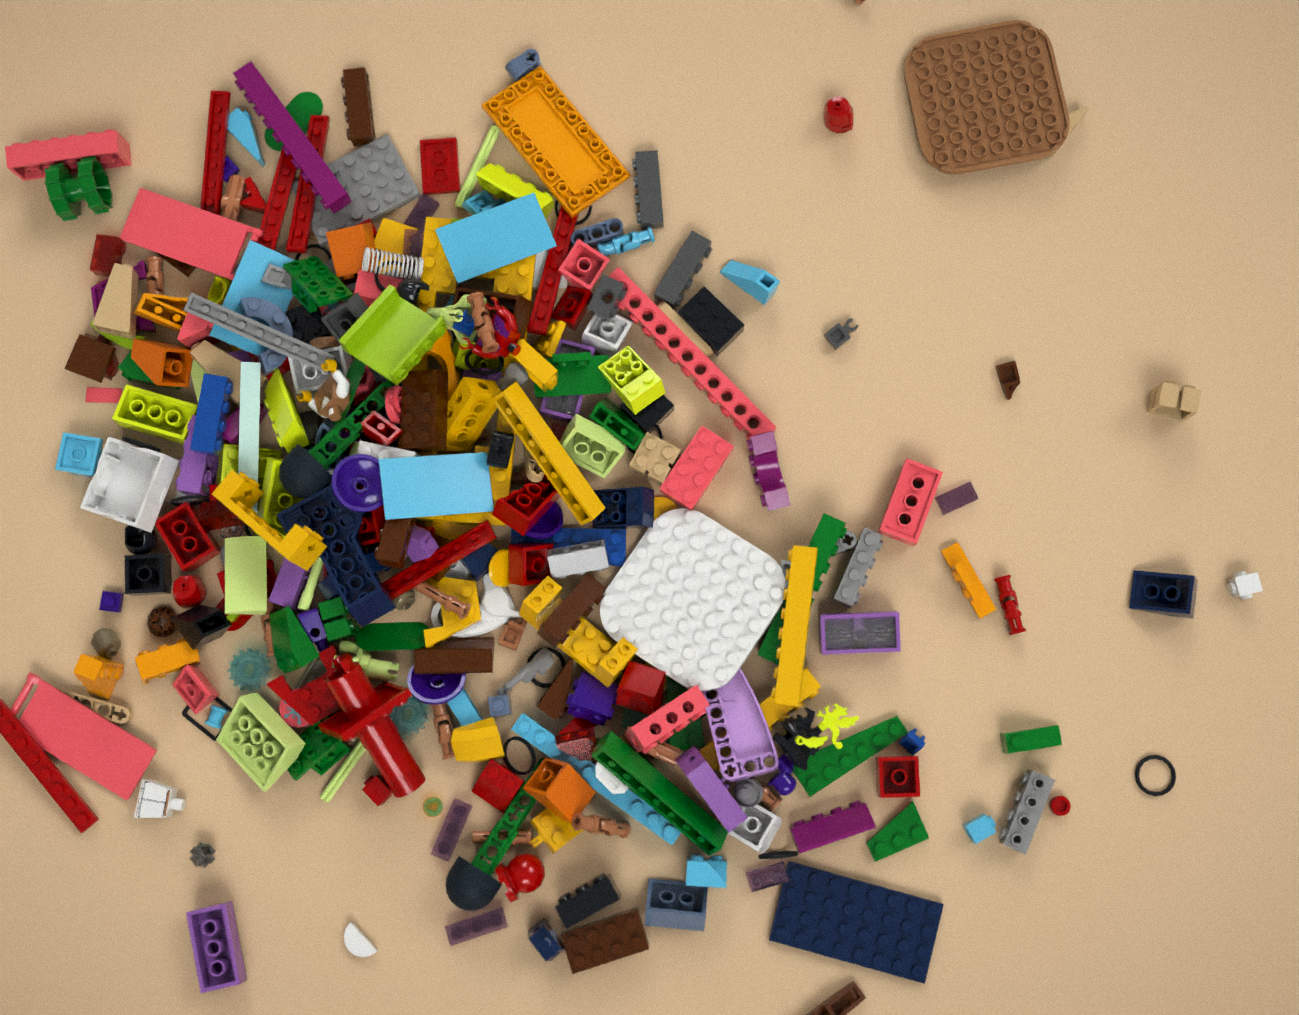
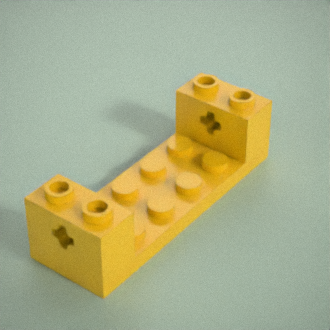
(241, 493)
(586, 644)

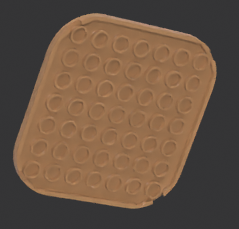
(986, 97)

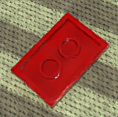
(440, 166)

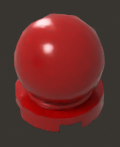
(523, 875)

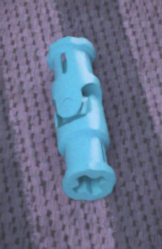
(629, 241)

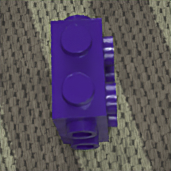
(592, 699)

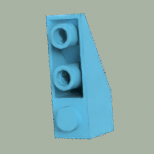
(752, 280)

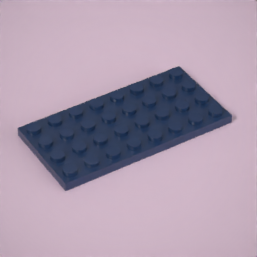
(856, 922)

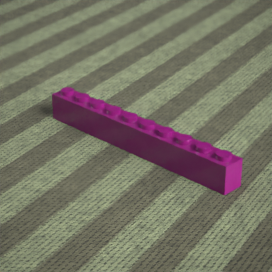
(293, 139)

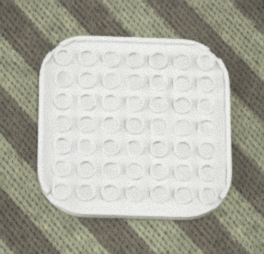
(693, 599)

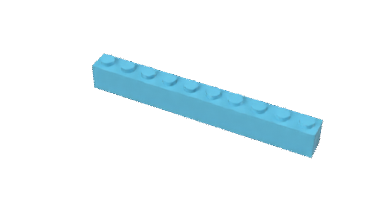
(628, 801)

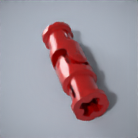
(1005, 590)

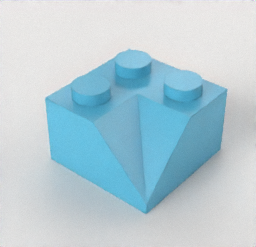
(706, 871)

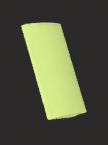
(245, 575)

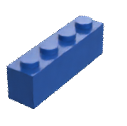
(211, 415)

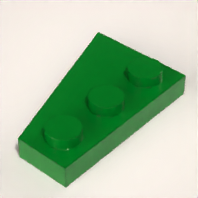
(900, 833)

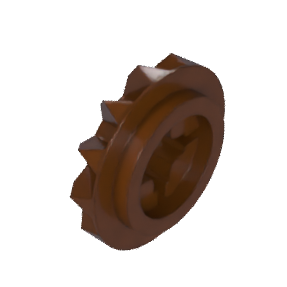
(168, 627)

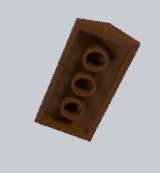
(456, 656)

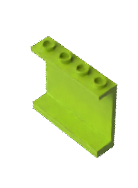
(392, 335)

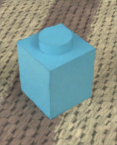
(979, 828)

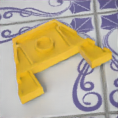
(467, 593)

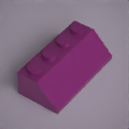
(831, 827)

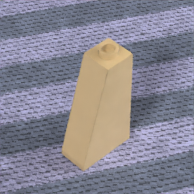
(118, 303)
(217, 362)

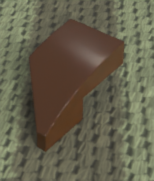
(1008, 377)

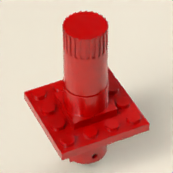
(367, 716)

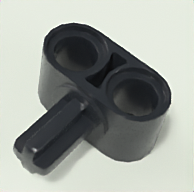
(500, 449)

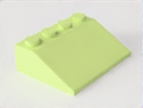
(259, 740)

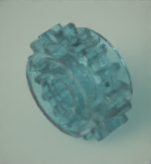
(259, 673)
(416, 722)

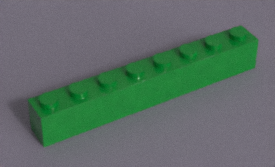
(826, 540)
(660, 793)

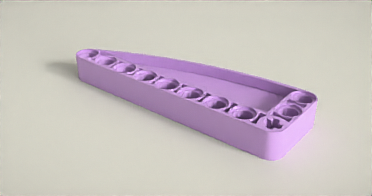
(745, 728)

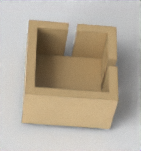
(1174, 401)
(654, 456)

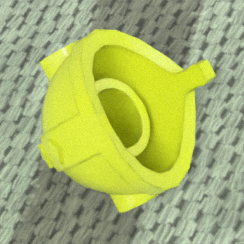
(217, 291)

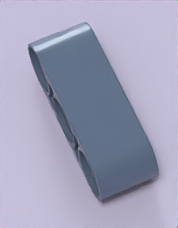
(602, 227)

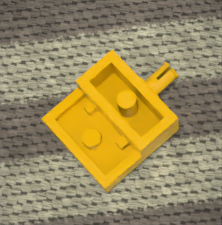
(552, 831)

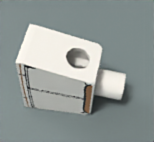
(157, 800)

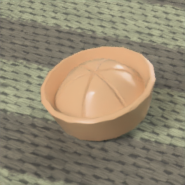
(324, 342)

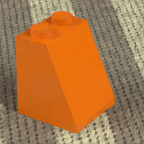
(348, 248)
(163, 362)
(559, 788)

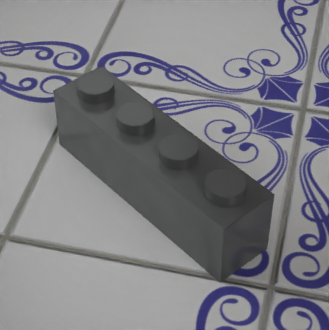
(649, 189)
(683, 269)

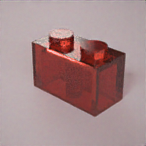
(106, 253)

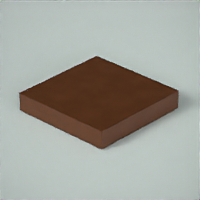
(90, 358)

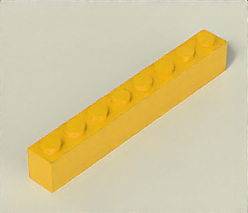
(548, 453)
(796, 625)
(772, 713)

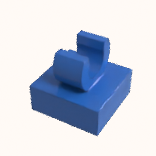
(466, 326)
(912, 742)

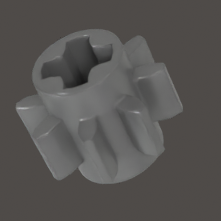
(202, 855)

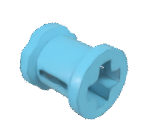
(216, 716)

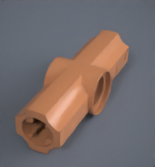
(230, 201)
(663, 751)

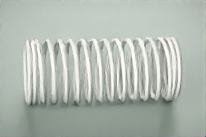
(417, 270)

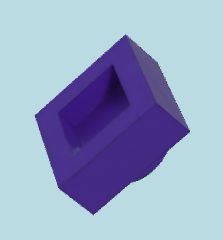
(229, 169)
(111, 601)

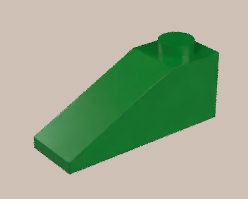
(133, 371)
(617, 423)
(1030, 739)

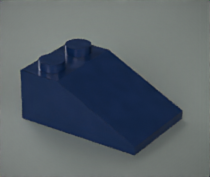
(1164, 593)

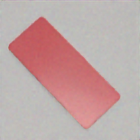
(103, 395)

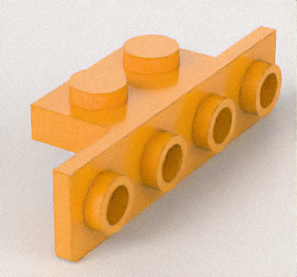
(968, 580)

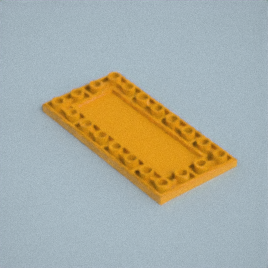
(556, 141)

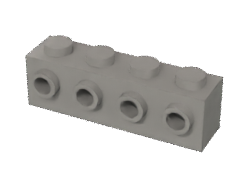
(857, 566)
(1026, 811)

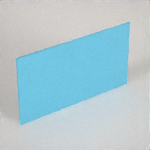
(495, 237)
(248, 284)
(435, 485)

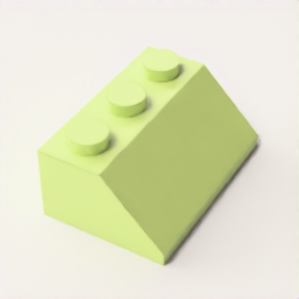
(591, 446)

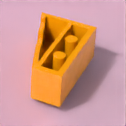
(162, 310)
(165, 660)
(98, 674)

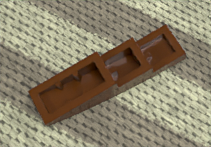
(840, 1002)

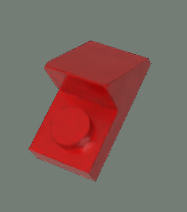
(255, 201)

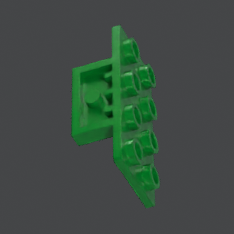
(315, 283)
(576, 375)
(318, 753)

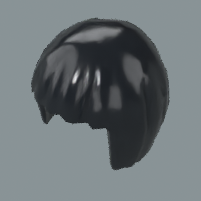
(410, 289)
(139, 540)

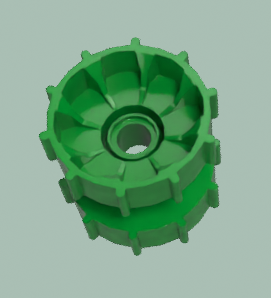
(68, 191)

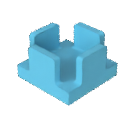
(79, 454)

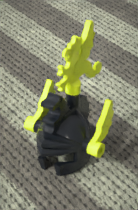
(802, 741)

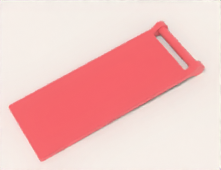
(186, 233)
(83, 738)

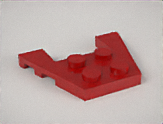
(314, 699)

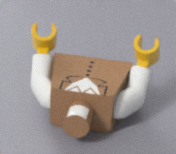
(332, 395)

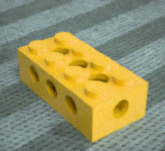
(469, 412)

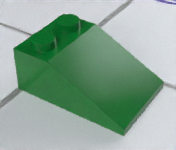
(290, 641)

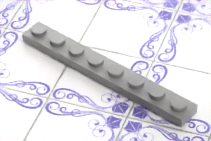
(257, 332)

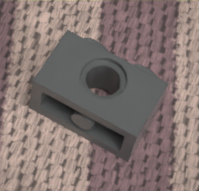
(606, 287)

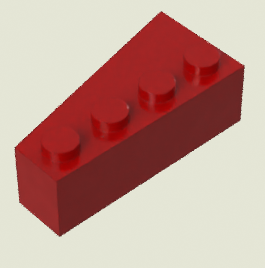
(526, 505)

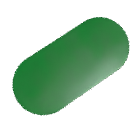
(300, 109)
(354, 374)
(391, 636)

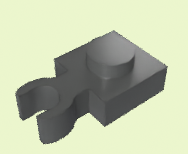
(839, 335)

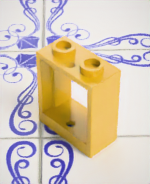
(537, 367)

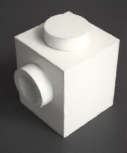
(1244, 585)

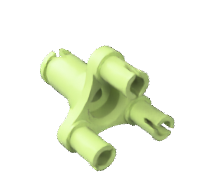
(450, 316)
(372, 667)

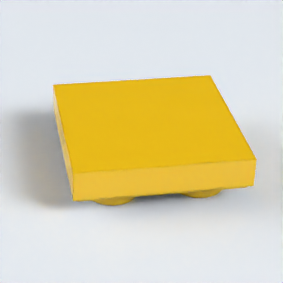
(547, 344)

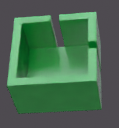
(341, 621)

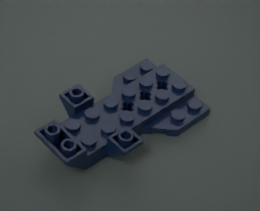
(351, 571)

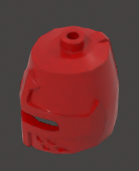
(838, 115)
(189, 591)

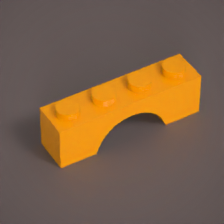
(445, 357)

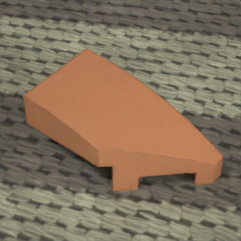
(512, 634)

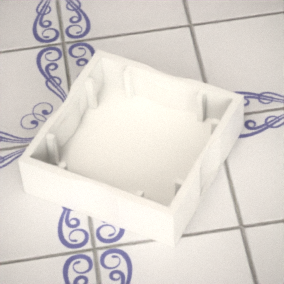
(130, 484)

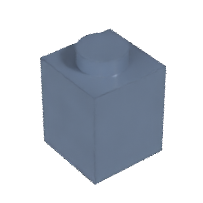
(500, 705)

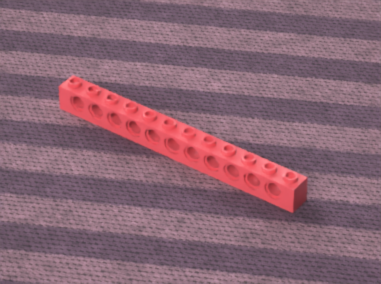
(698, 359)

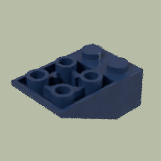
(626, 508)

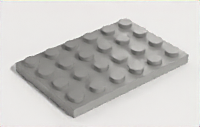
(373, 180)

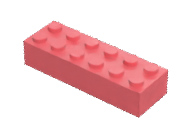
(32, 158)

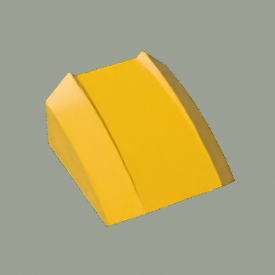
(477, 742)

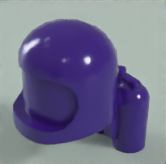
(783, 780)

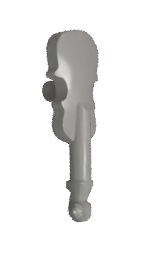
(513, 373)
(539, 664)

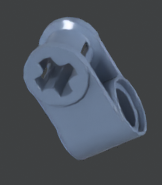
(522, 64)

